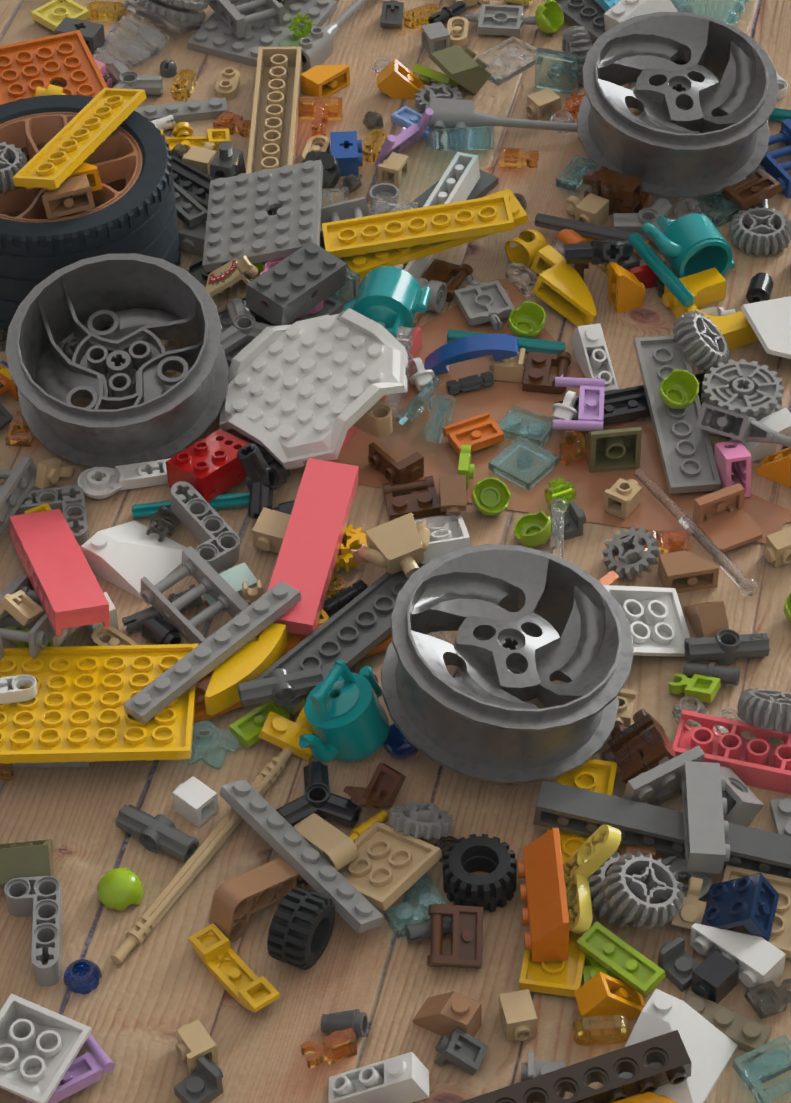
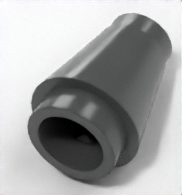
(343, 1020)

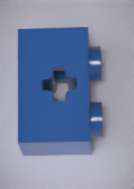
(347, 151)

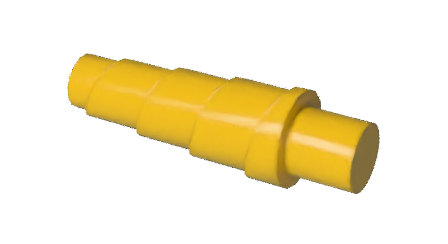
(358, 831)

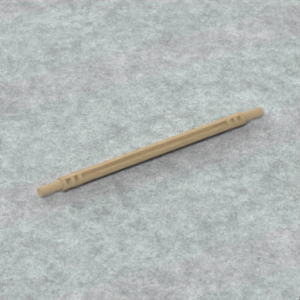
(196, 862)

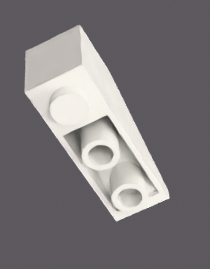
(593, 355)
(756, 957)
(388, 1081)

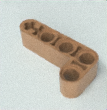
(249, 893)

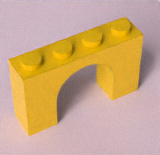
(709, 288)

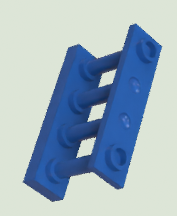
(777, 170)

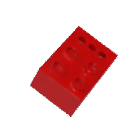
(209, 465)

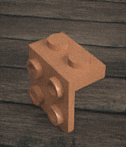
(724, 519)

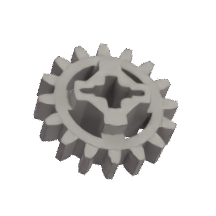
(422, 98)
(631, 552)
(421, 820)

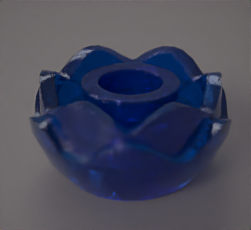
(82, 984)

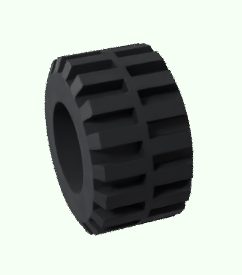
(480, 855)
(301, 928)

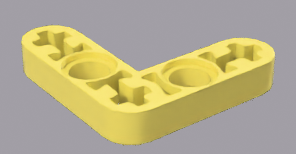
(580, 867)

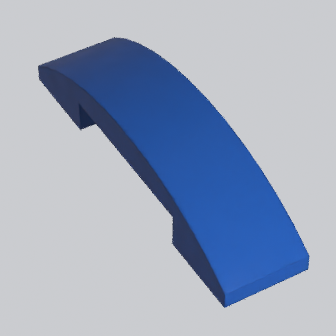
(471, 347)

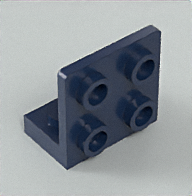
(743, 902)

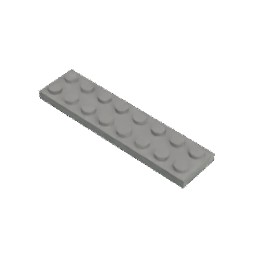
(682, 446)

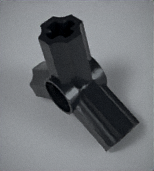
(598, 252)
(260, 478)
(320, 800)

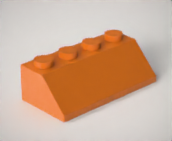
(545, 899)

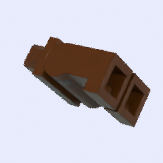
(619, 188)
(639, 745)

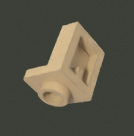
(20, 607)

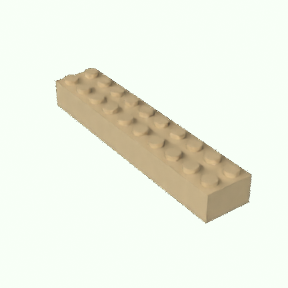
(275, 108)

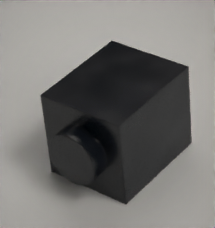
(715, 977)

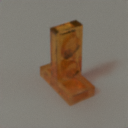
(320, 111)

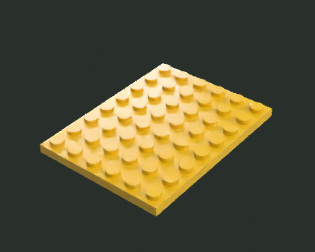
(82, 708)

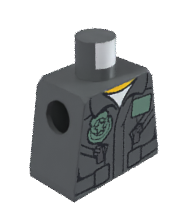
(227, 162)

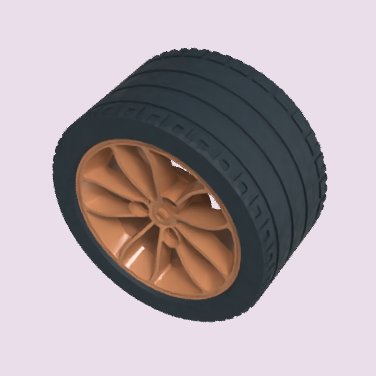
(130, 212)

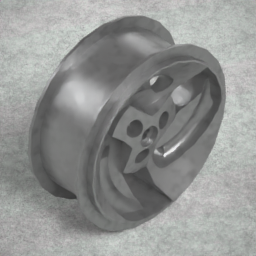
(684, 77)
(134, 407)
(519, 628)

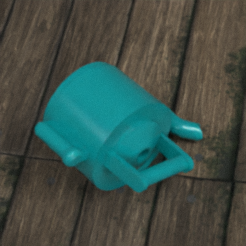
(690, 244)
(390, 298)
(345, 716)

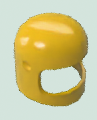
(527, 247)

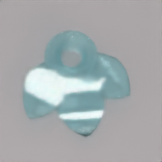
(213, 746)

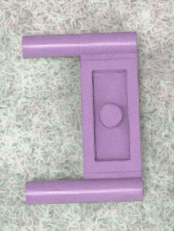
(404, 137)
(590, 404)
(83, 1071)

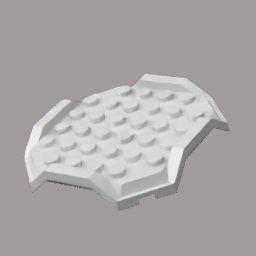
(310, 383)

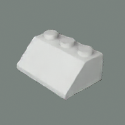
(630, 8)

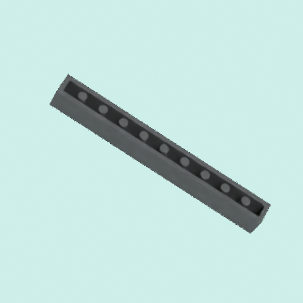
(649, 825)

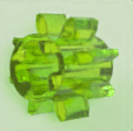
(303, 20)
(560, 489)

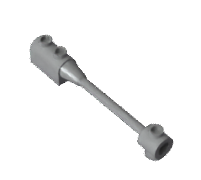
(319, 44)
(461, 113)
(738, 426)

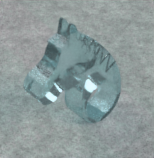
(461, 138)

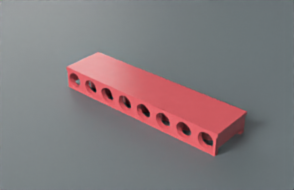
(314, 539)
(58, 570)
(753, 761)

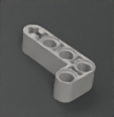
(218, 540)
(43, 900)

